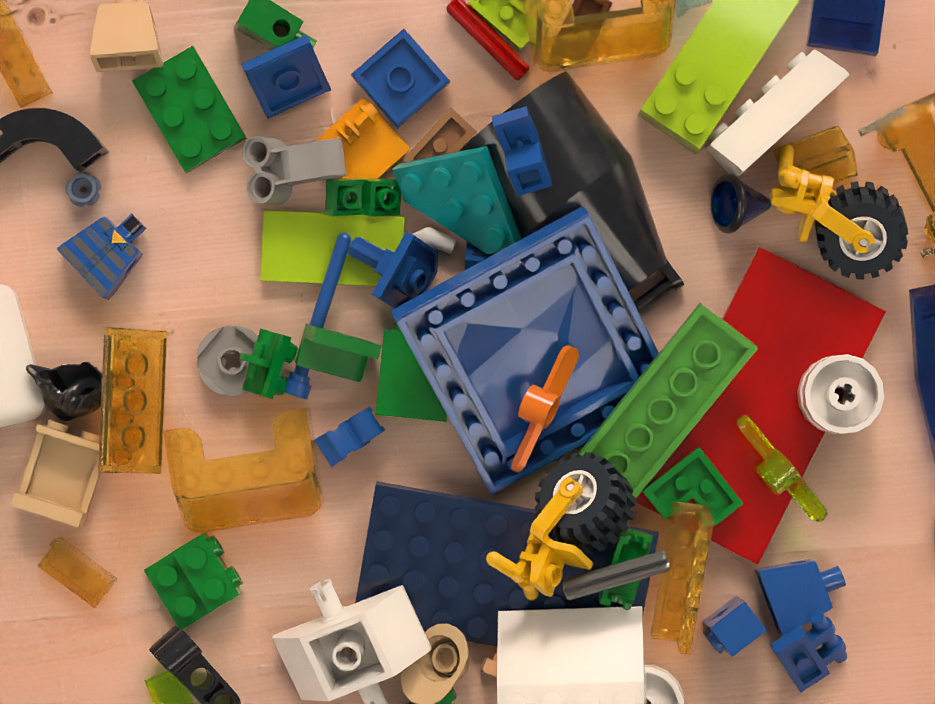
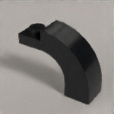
(52, 127)

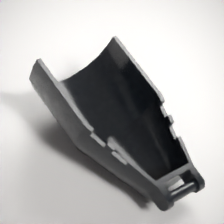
(589, 171)

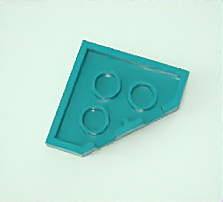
(461, 195)

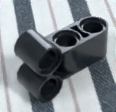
(182, 657)

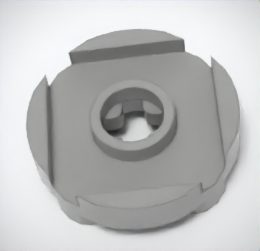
(212, 363)

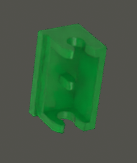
(630, 546)

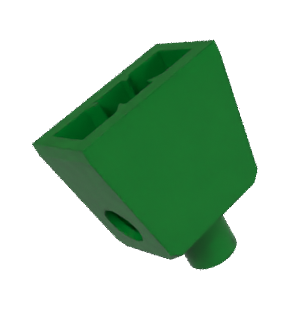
(261, 16)

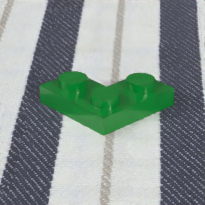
(695, 479)

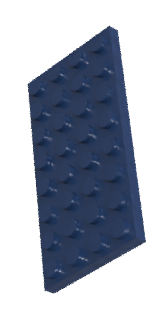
(439, 555)

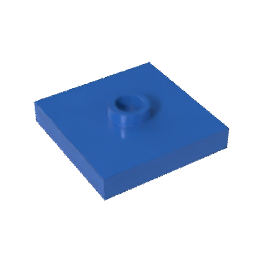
(286, 76)
(400, 78)

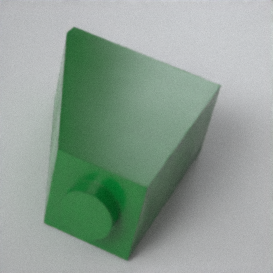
(402, 383)

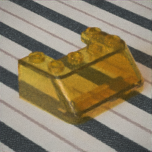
(246, 486)

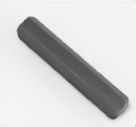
(615, 575)

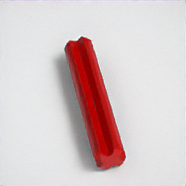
(488, 38)

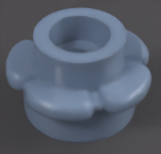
(74, 187)

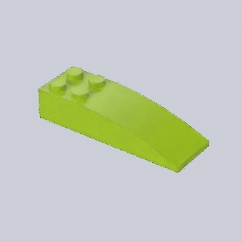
(713, 68)

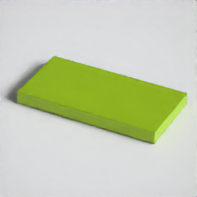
(302, 243)

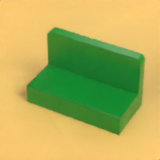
(335, 352)

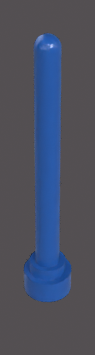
(298, 381)

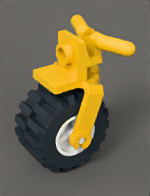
(854, 227)
(582, 506)

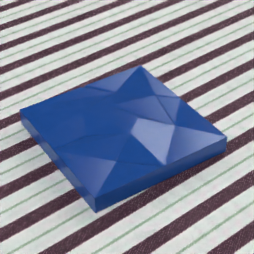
(502, 329)

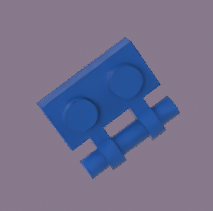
(798, 651)

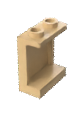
(60, 475)

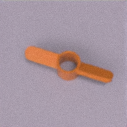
(541, 404)

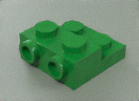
(194, 580)

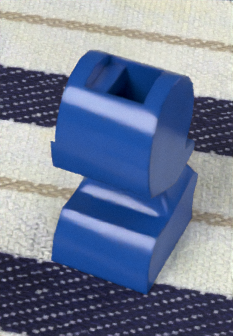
(349, 436)

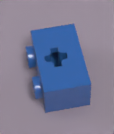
(733, 627)

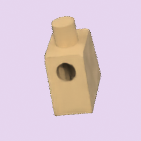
(125, 37)

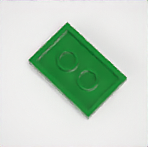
(189, 109)

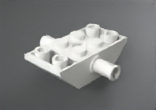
(380, 631)

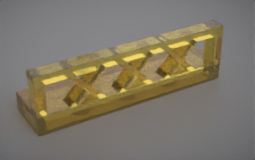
(682, 585)

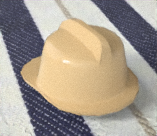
(438, 670)

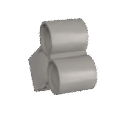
(290, 166)

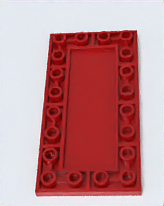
(794, 324)

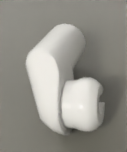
(437, 239)

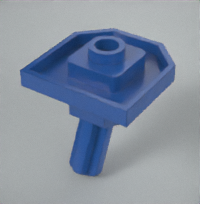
(403, 273)

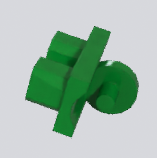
(267, 363)

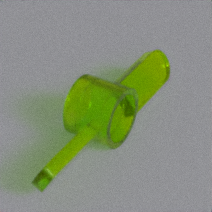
(780, 473)

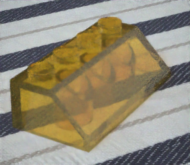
(132, 401)

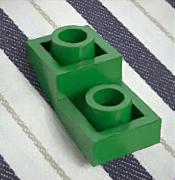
(362, 197)

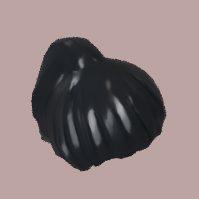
(69, 388)

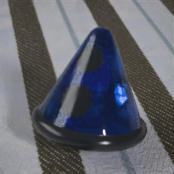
(735, 203)

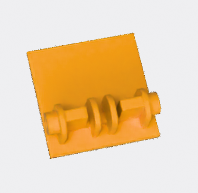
(367, 140)

